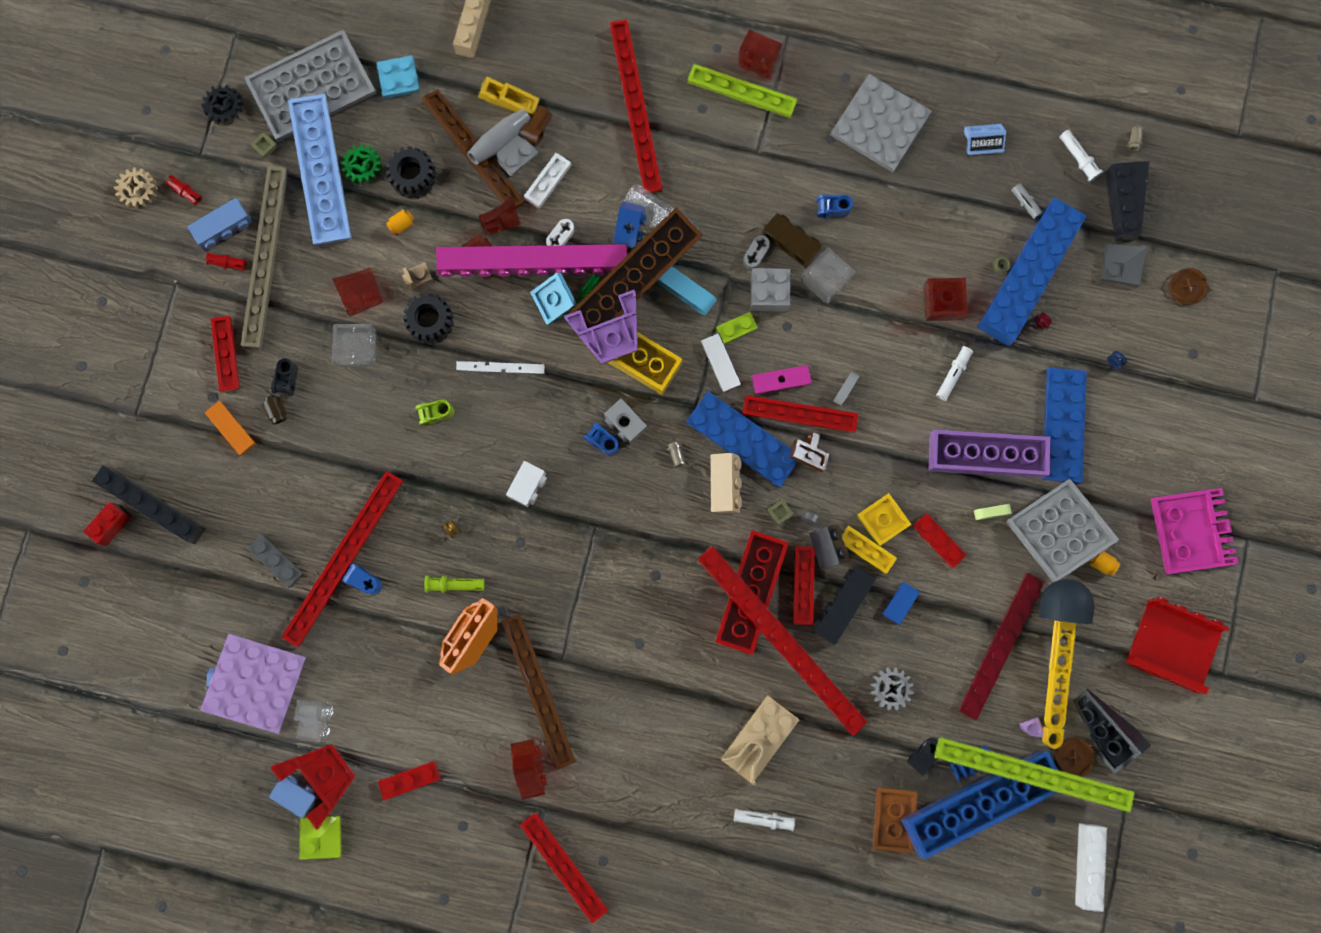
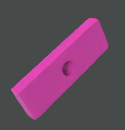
(792, 378)

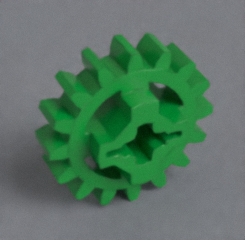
(355, 158)

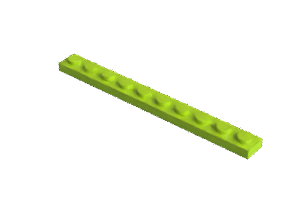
(1034, 774)

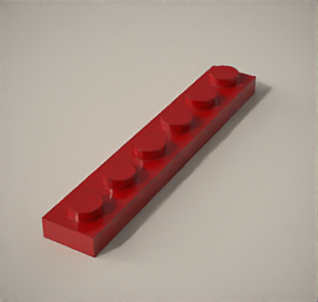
(800, 414)
(564, 867)

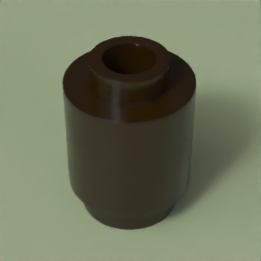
(274, 409)

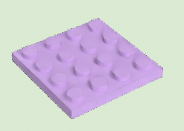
(253, 683)

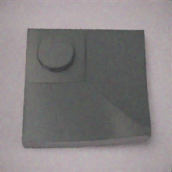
(1123, 264)

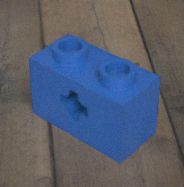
(624, 233)

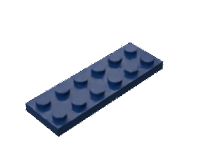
(1065, 423)
(742, 437)

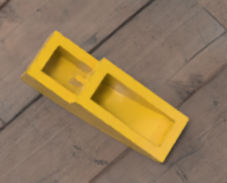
(507, 96)

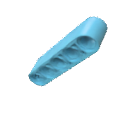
(687, 291)

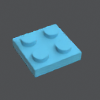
(398, 77)
(553, 298)

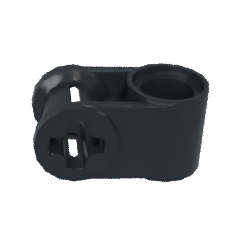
(283, 378)
(923, 758)

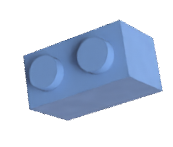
(294, 796)

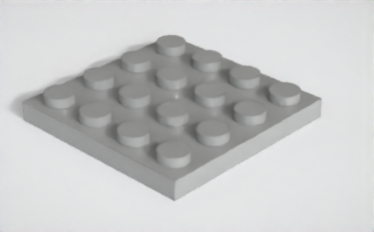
(880, 123)
(1062, 531)

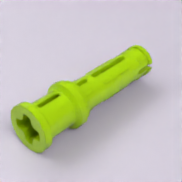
(448, 584)

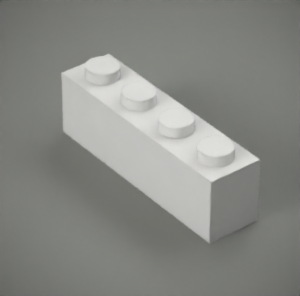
(1091, 867)

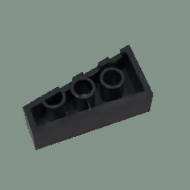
(1127, 198)

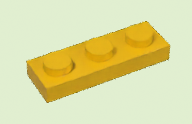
(868, 550)

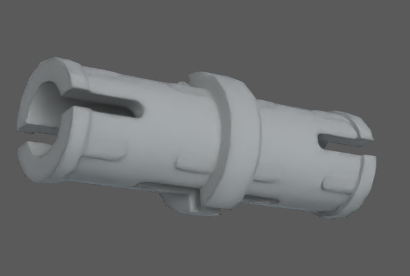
(1035, 211)

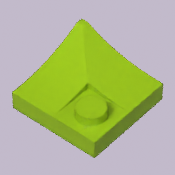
(323, 842)

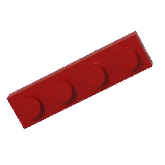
(225, 354)
(803, 585)

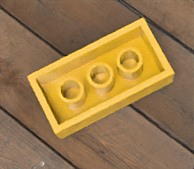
(650, 364)

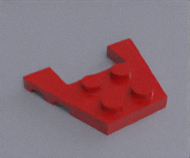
(325, 773)

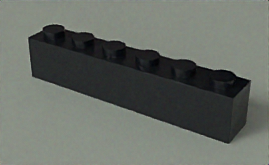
(148, 504)

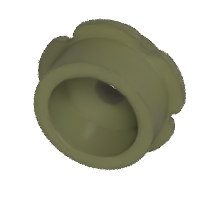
(1001, 261)

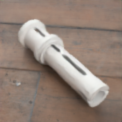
(1085, 162)

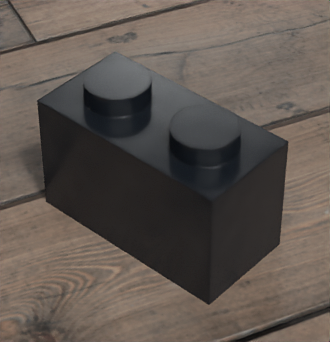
(829, 546)

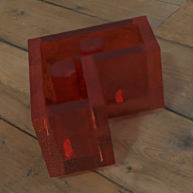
(528, 769)

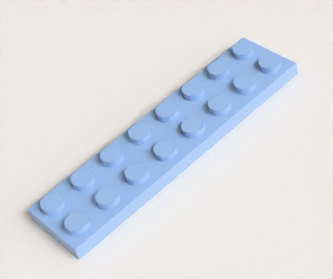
(319, 169)

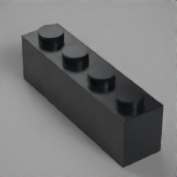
(844, 605)

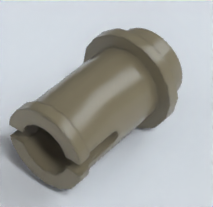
(1136, 139)
(676, 453)

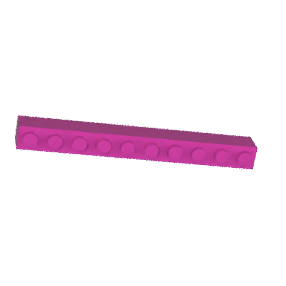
(528, 260)

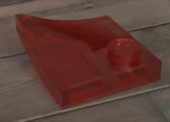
(500, 218)
(358, 291)

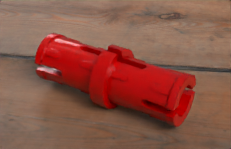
(183, 190)
(225, 261)

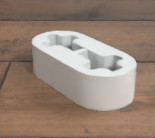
(556, 232)

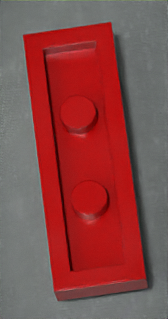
(939, 540)
(409, 780)

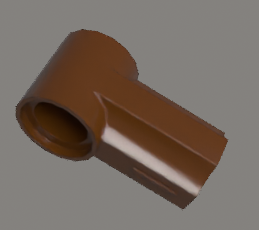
(535, 128)

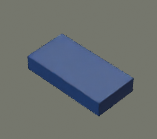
(900, 603)

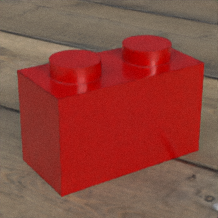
(107, 524)

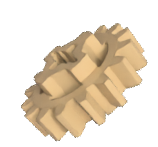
(135, 188)

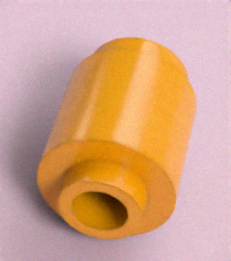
(400, 222)
(1105, 563)

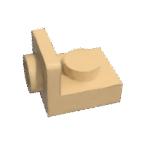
(417, 276)

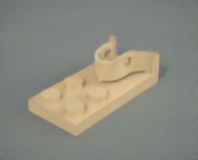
(759, 739)

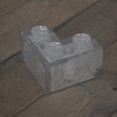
(313, 719)

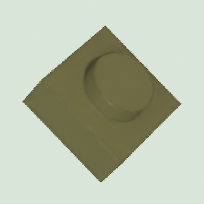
(264, 145)
(780, 512)

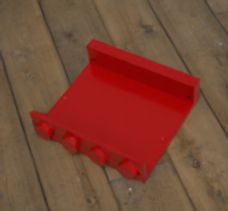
(1175, 644)

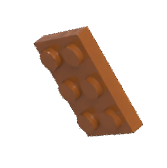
(888, 828)

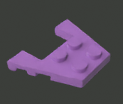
(613, 337)

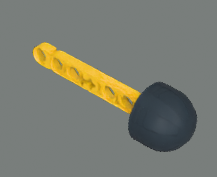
(1067, 604)

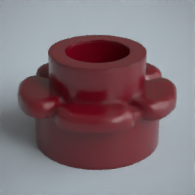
(1043, 321)

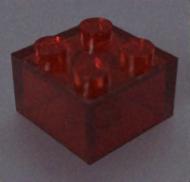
(759, 54)
(945, 299)

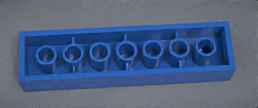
(1031, 271)
(973, 809)

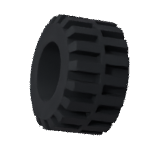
(404, 160)
(422, 305)

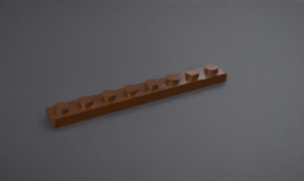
(465, 141)
(538, 691)

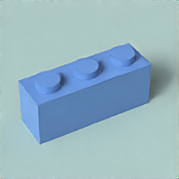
(220, 224)

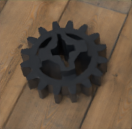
(222, 104)

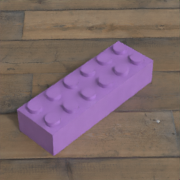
(989, 454)

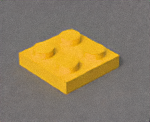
(883, 519)

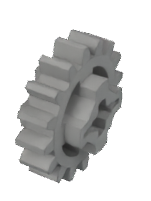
(886, 681)

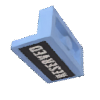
(985, 139)

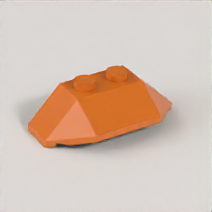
(469, 636)

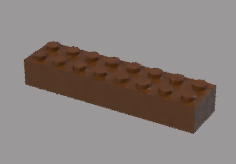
(640, 268)

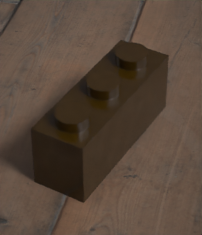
(792, 239)

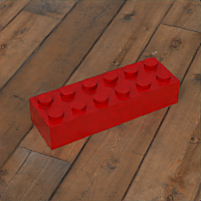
(760, 571)

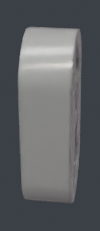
(753, 250)
(846, 388)

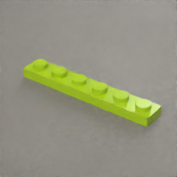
(742, 90)

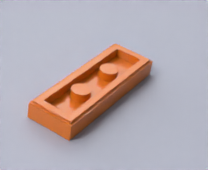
(230, 428)

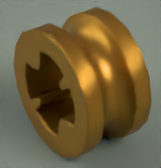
(451, 528)

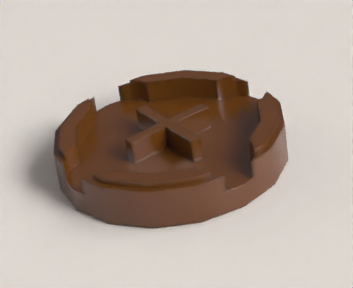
(1188, 286)
(1075, 757)

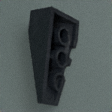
(1114, 736)

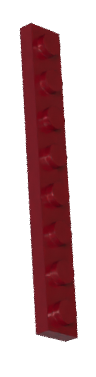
(1001, 646)

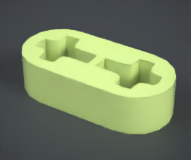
(991, 512)

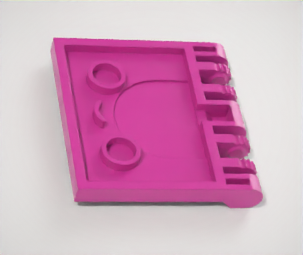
(1190, 531)

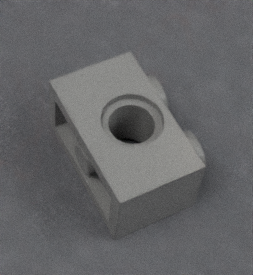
(619, 411)

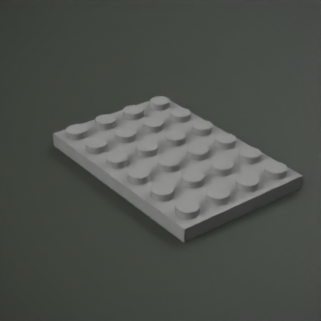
(322, 68)

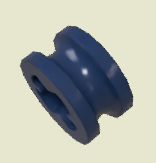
(1117, 360)

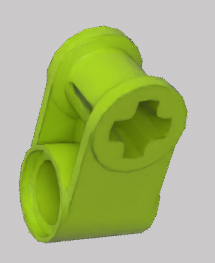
(430, 412)

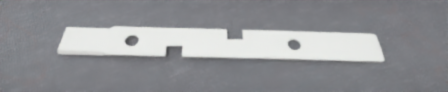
(496, 367)

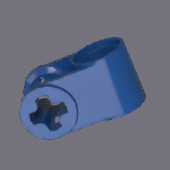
(832, 206)
(599, 438)
(360, 578)

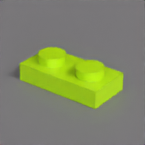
(736, 328)

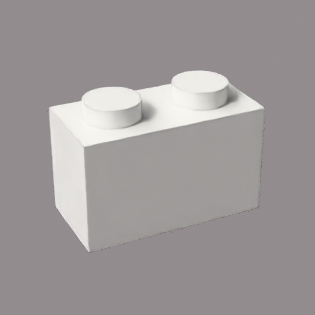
(526, 484)

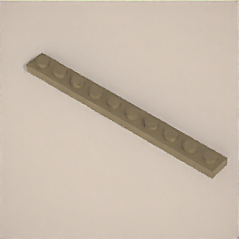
(264, 257)

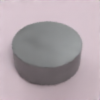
(811, 519)

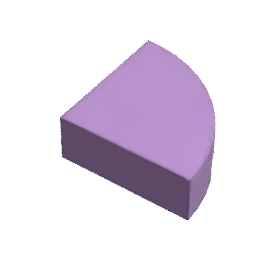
(1032, 727)

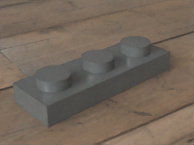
(275, 560)

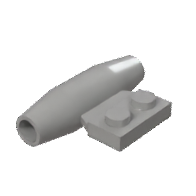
(503, 140)

